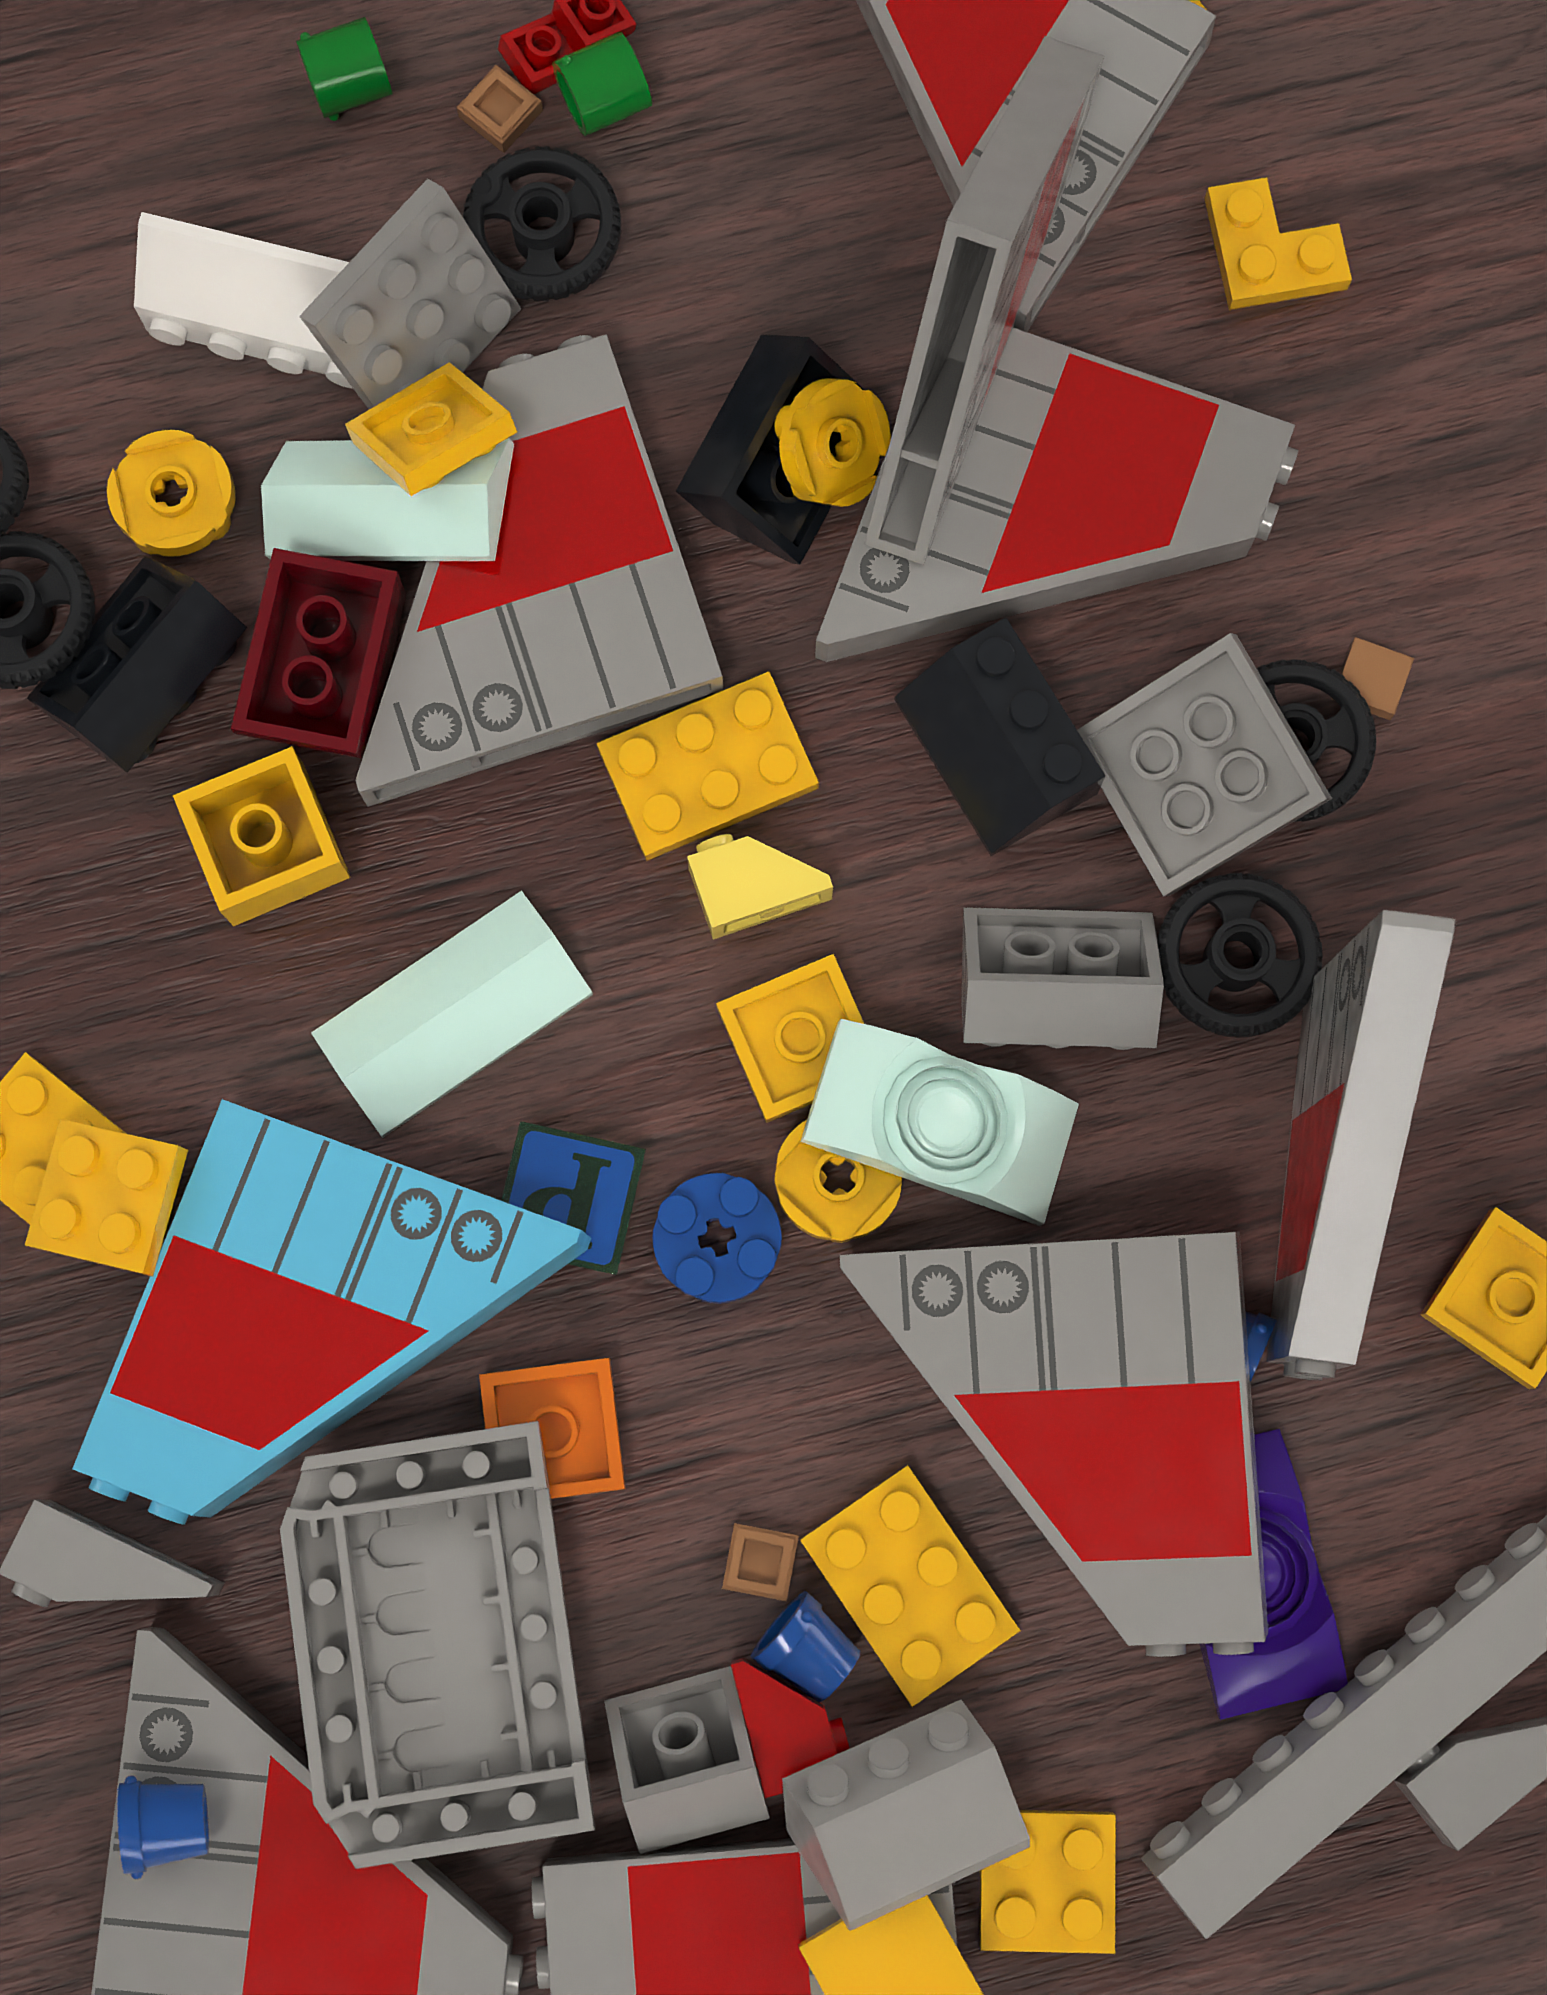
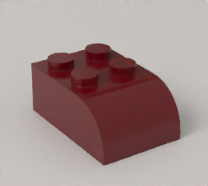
(319, 653)

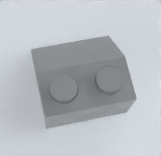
(685, 1760)

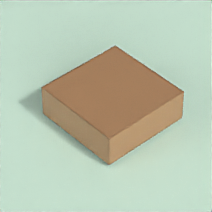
(499, 108)
(1377, 675)
(760, 1562)

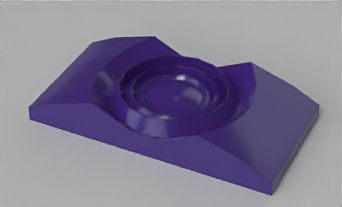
(1302, 1642)

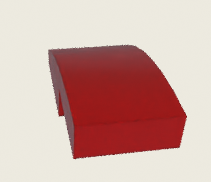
(567, 29)

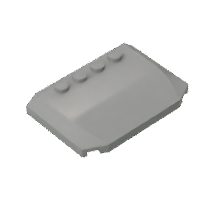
(435, 1647)

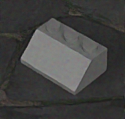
(1060, 978)
(904, 1814)

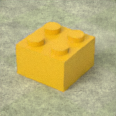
(261, 836)

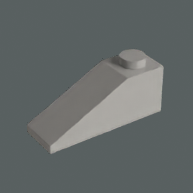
(78, 1559)
(1476, 1778)

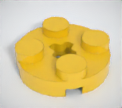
(805, 436)
(142, 475)
(837, 1214)

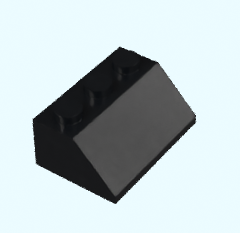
(738, 467)
(140, 663)
(999, 737)

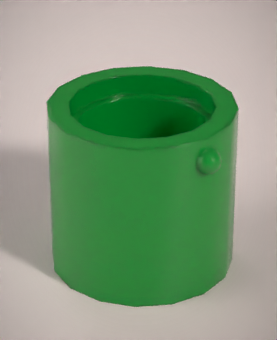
(344, 67)
(602, 83)

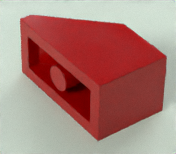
(784, 1726)

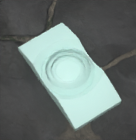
(940, 1120)

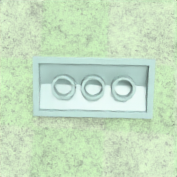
(345, 508)
(452, 1013)

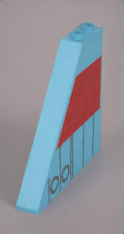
(292, 1303)

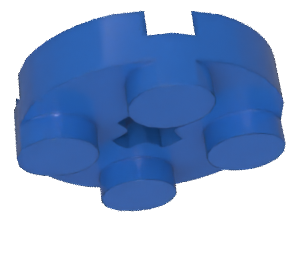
(749, 1256)

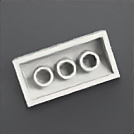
(231, 294)

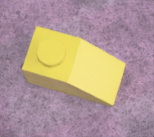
(751, 883)

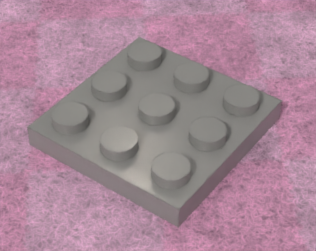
(411, 300)
(1202, 765)

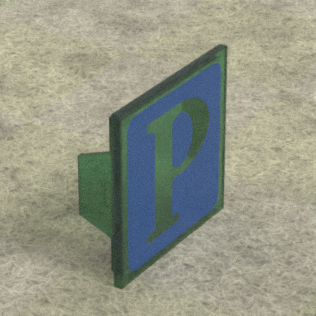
(577, 1183)

